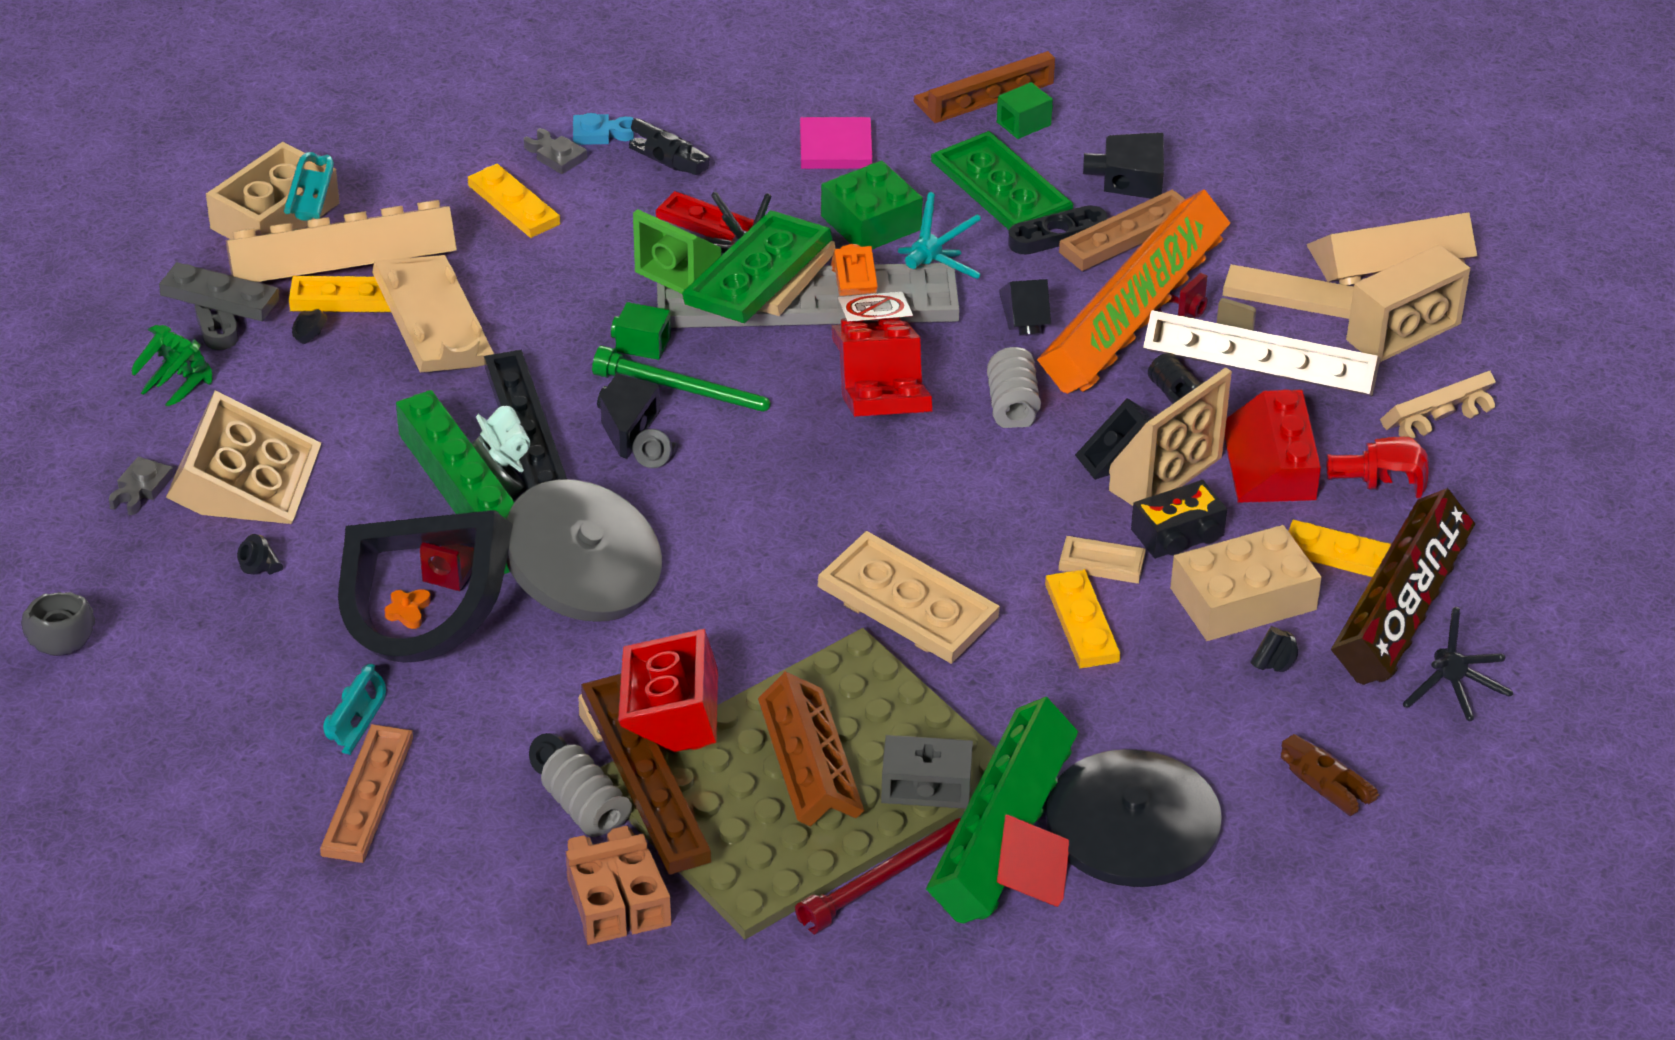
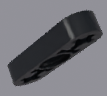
(1035, 234)

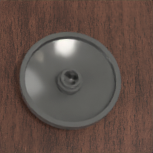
(582, 550)

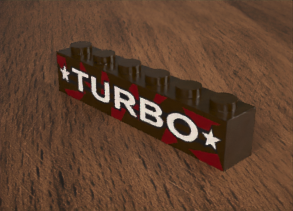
(1403, 588)

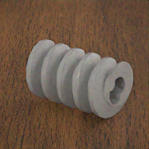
(1013, 387)
(585, 791)

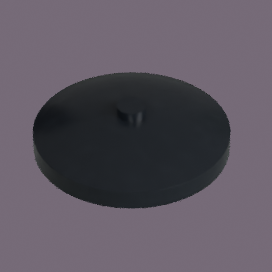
(1134, 817)

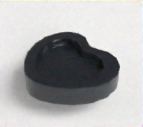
(308, 325)

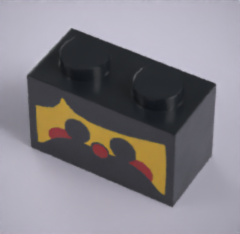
(1179, 519)

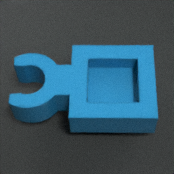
(597, 129)

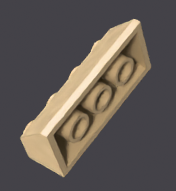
(1372, 250)

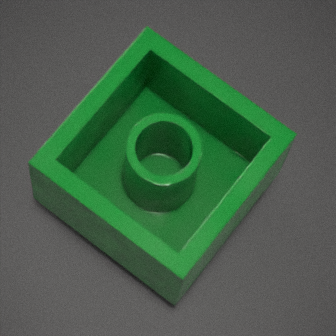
(871, 206)

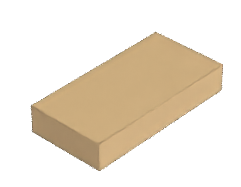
(1102, 559)

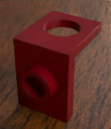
(1192, 298)
(449, 566)

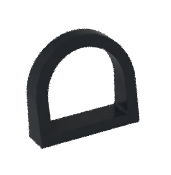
(359, 558)

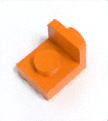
(854, 270)

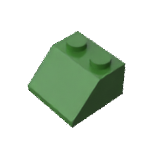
(670, 253)

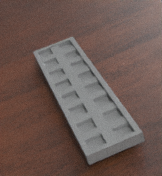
(927, 289)

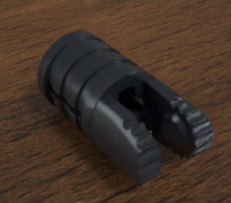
(1172, 377)

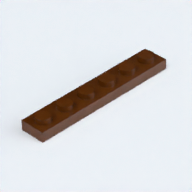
(647, 781)

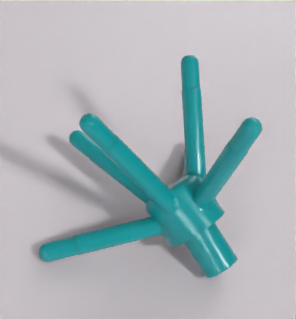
(929, 247)

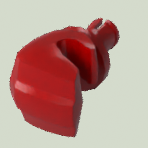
(1381, 457)

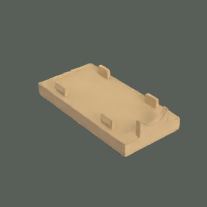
(432, 313)
(908, 597)

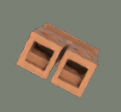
(614, 882)

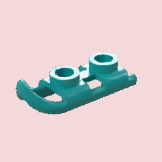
(312, 183)
(355, 702)

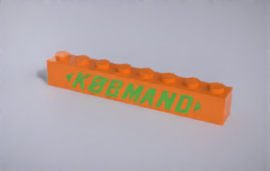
(1132, 292)

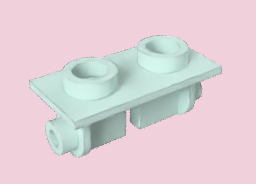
(505, 437)

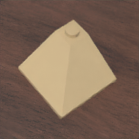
(1174, 443)
(243, 465)

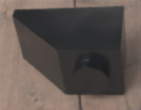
(1026, 306)
(627, 410)
(1112, 438)

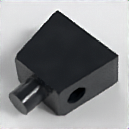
(1130, 164)

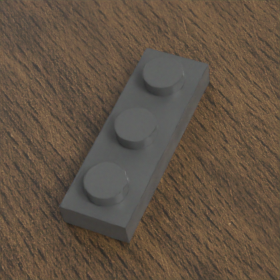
(219, 291)

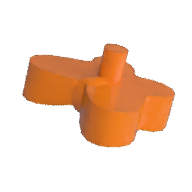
(407, 607)

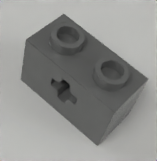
(926, 771)

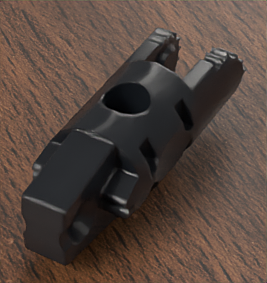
(667, 148)

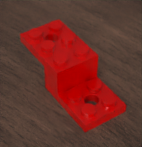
(881, 367)

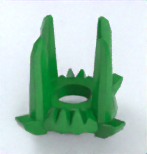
(178, 356)

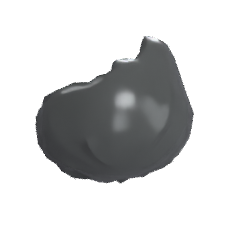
(58, 623)

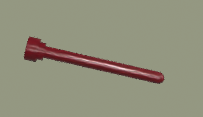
(823, 908)

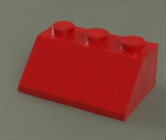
(1273, 449)
(670, 691)

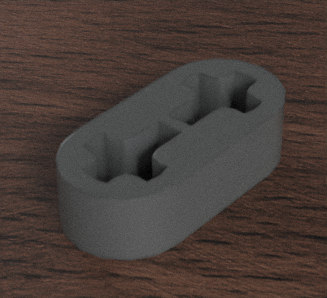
(208, 324)

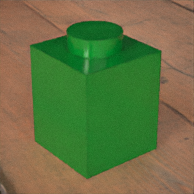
(1024, 110)
(642, 330)

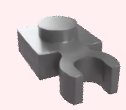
(558, 153)
(140, 480)

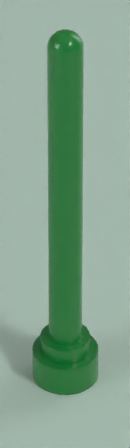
(610, 362)

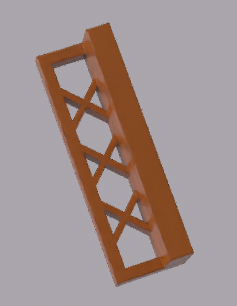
(985, 87)
(809, 749)

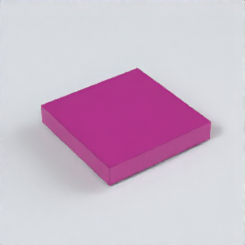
(835, 142)

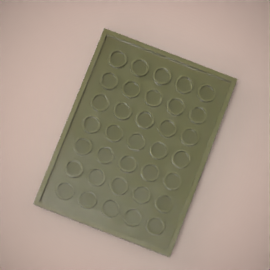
(742, 805)

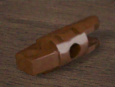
(1327, 775)

